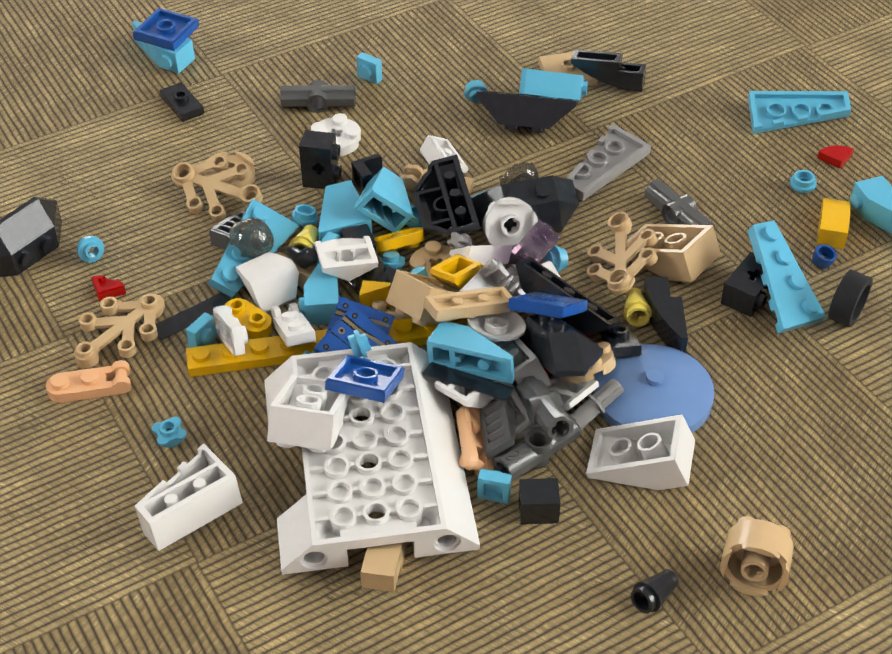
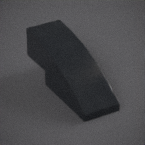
(610, 69)
(667, 313)

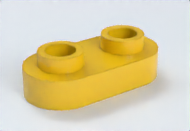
(406, 238)
(253, 318)

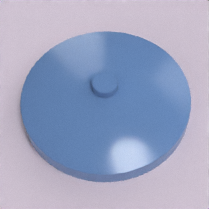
(659, 386)

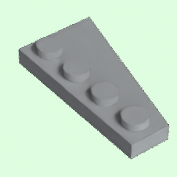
(608, 160)

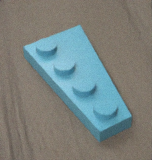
(794, 108)
(225, 275)
(788, 288)

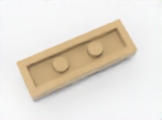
(467, 304)

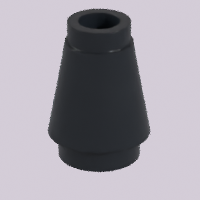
(652, 592)

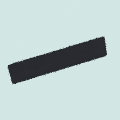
(187, 317)
(468, 381)

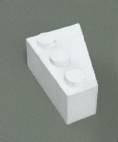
(189, 499)

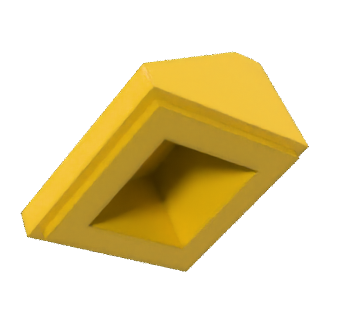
(373, 291)

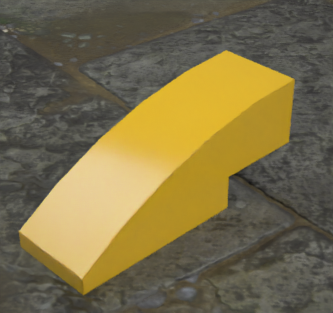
(833, 223)
(455, 270)

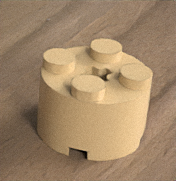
(757, 556)

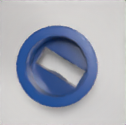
(824, 250)

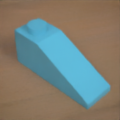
(168, 59)
(874, 202)
(320, 297)
(469, 352)

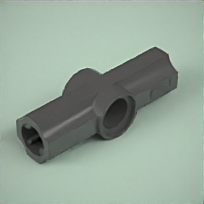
(318, 96)
(673, 207)
(545, 408)
(532, 451)

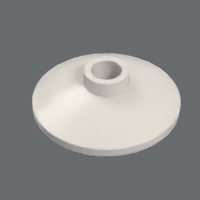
(500, 327)

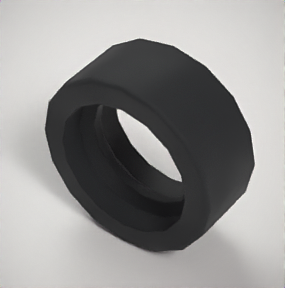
(850, 298)

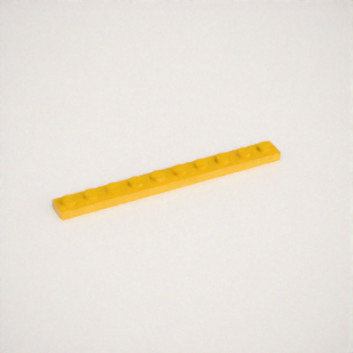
(273, 351)

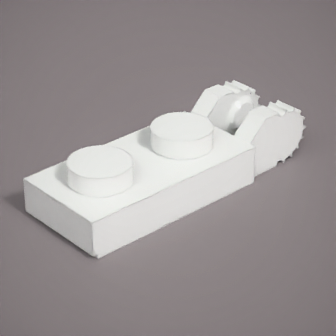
(292, 326)
(230, 330)

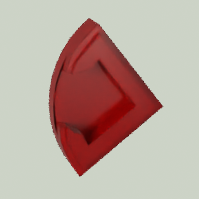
(836, 155)
(107, 287)

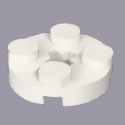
(345, 128)
(499, 213)

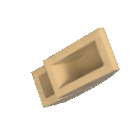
(382, 566)

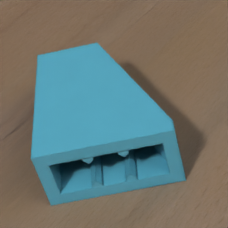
(552, 84)
(385, 201)
(339, 210)

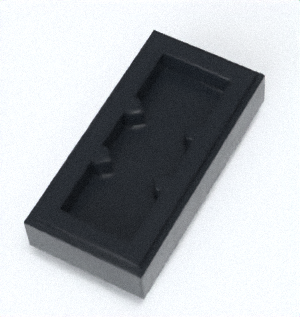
(181, 102)
(622, 340)

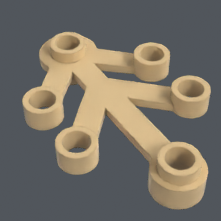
(214, 184)
(622, 278)
(147, 307)

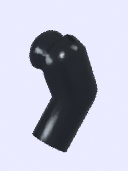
(303, 258)

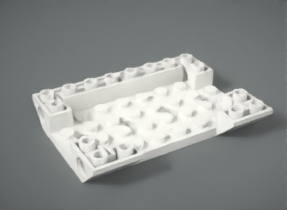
(414, 476)

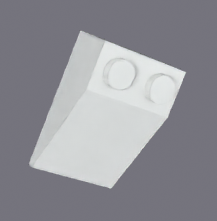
(306, 415)
(644, 453)

